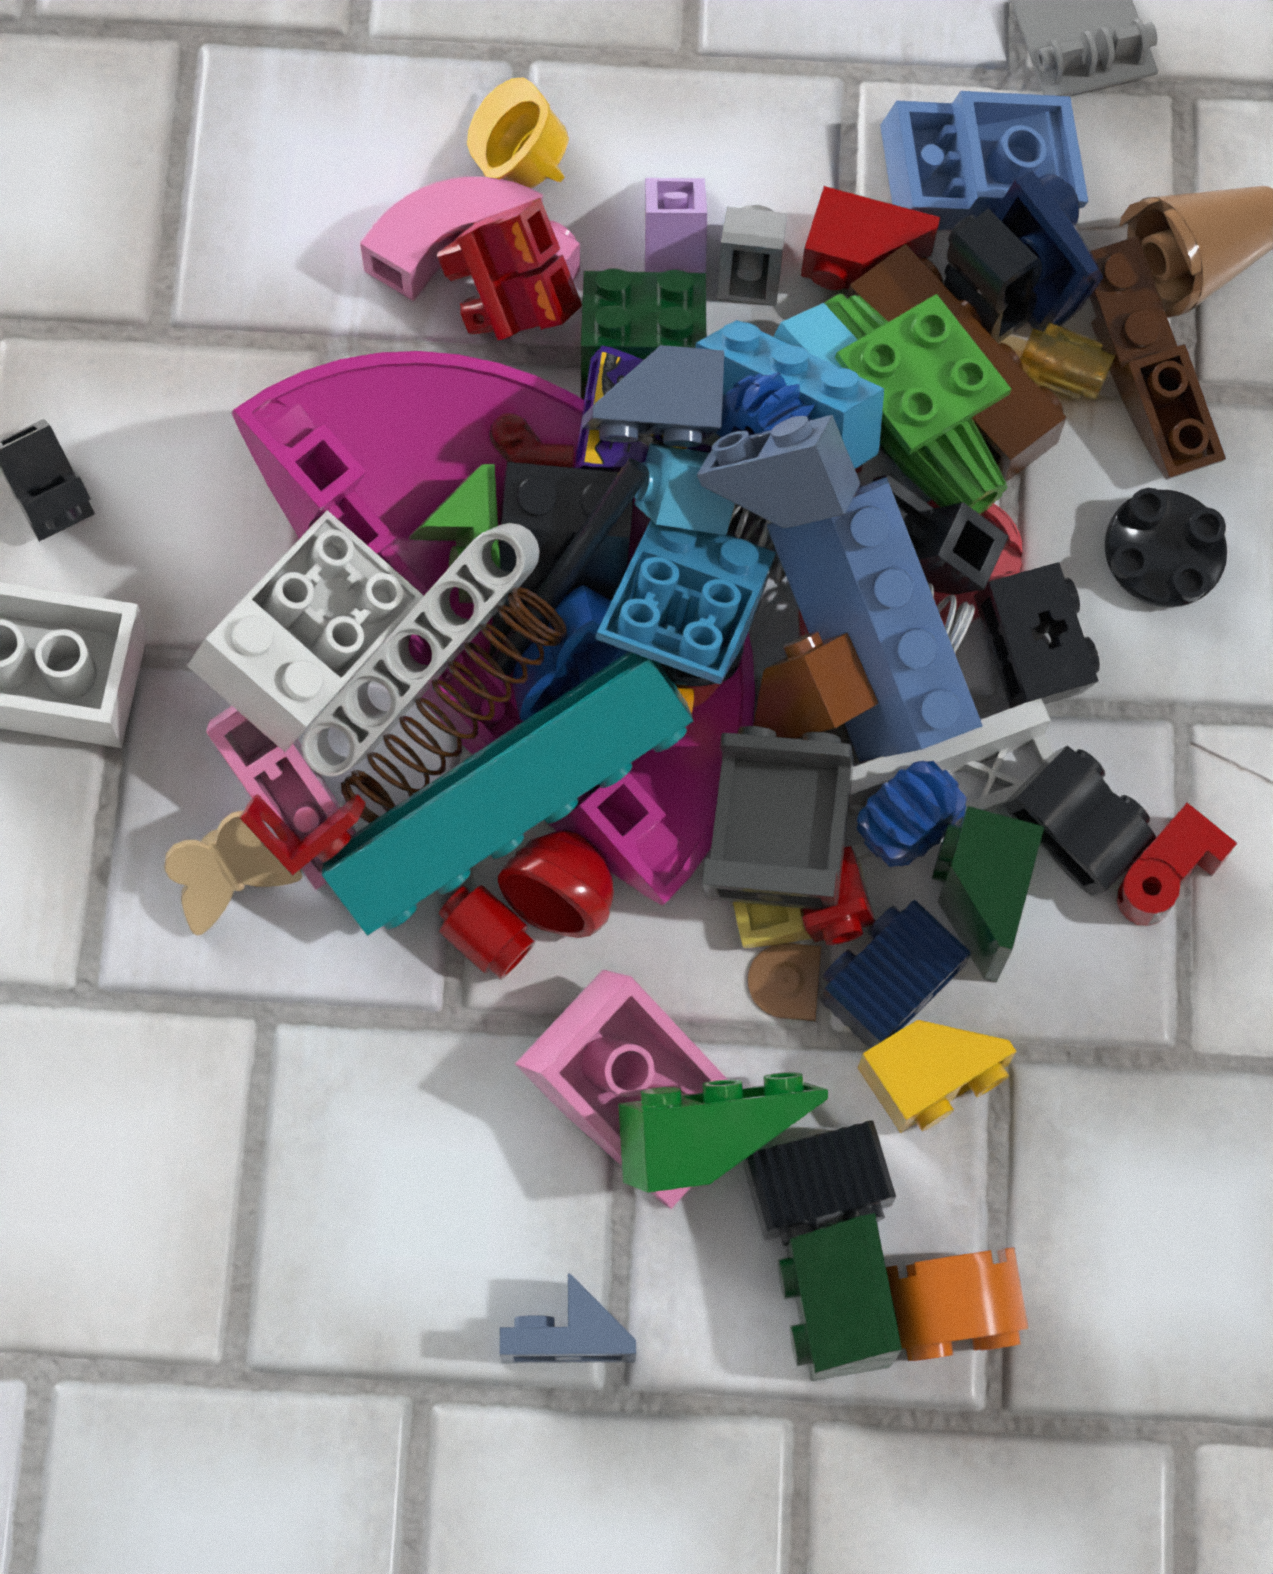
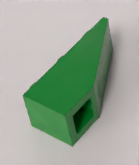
(701, 1136)

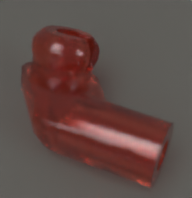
(520, 444)

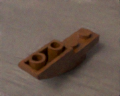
(1149, 366)

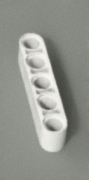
(396, 668)

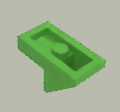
(464, 517)

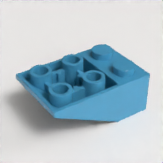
(688, 599)

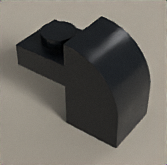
(43, 480)
(951, 541)

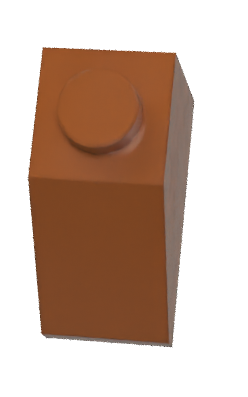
(813, 687)

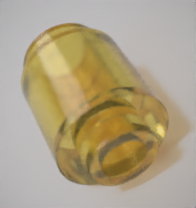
(1066, 362)

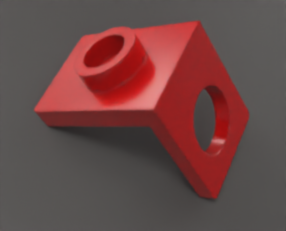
(291, 851)

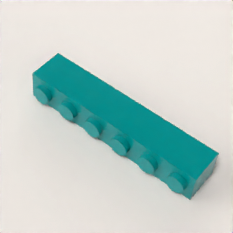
(506, 790)

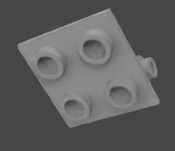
(1085, 43)

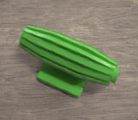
(931, 391)

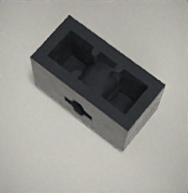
(1032, 667)

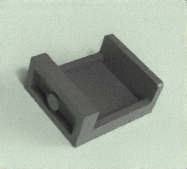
(780, 819)

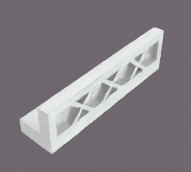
(997, 736)

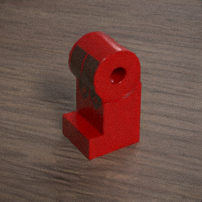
(1158, 873)

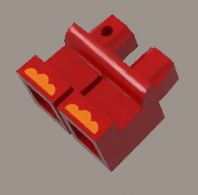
(512, 273)

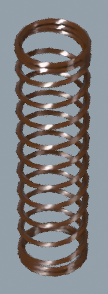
(531, 626)

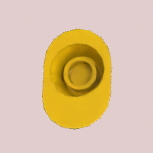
(517, 135)

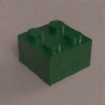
(640, 312)

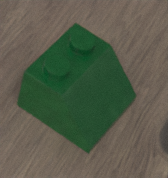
(986, 883)
(840, 1300)

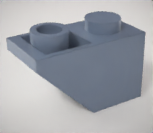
(667, 394)
(784, 474)

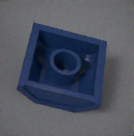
(1045, 219)

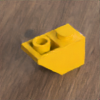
(929, 1067)

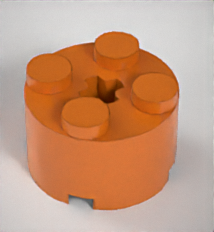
(958, 1301)

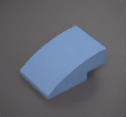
(970, 151)

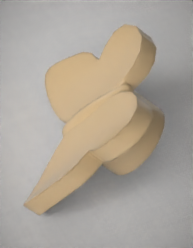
(218, 867)

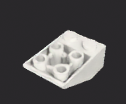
(304, 630)

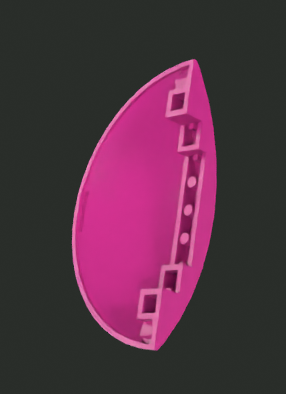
(380, 451)

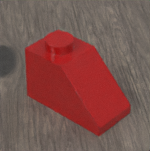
(858, 233)

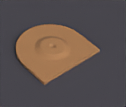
(786, 981)

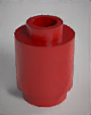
(485, 930)

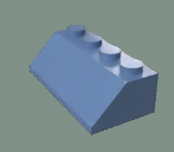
(867, 581)

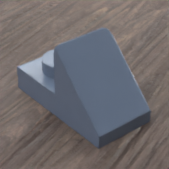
(589, 1338)

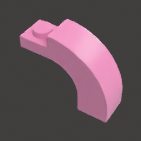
(409, 235)

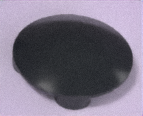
(1166, 547)

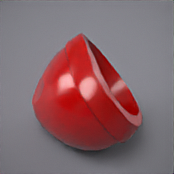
(559, 885)

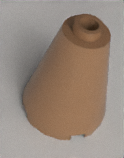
(1200, 240)

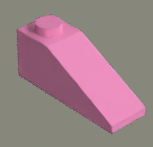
(277, 776)

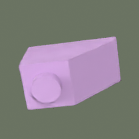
(675, 224)

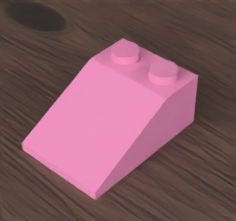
(609, 1051)

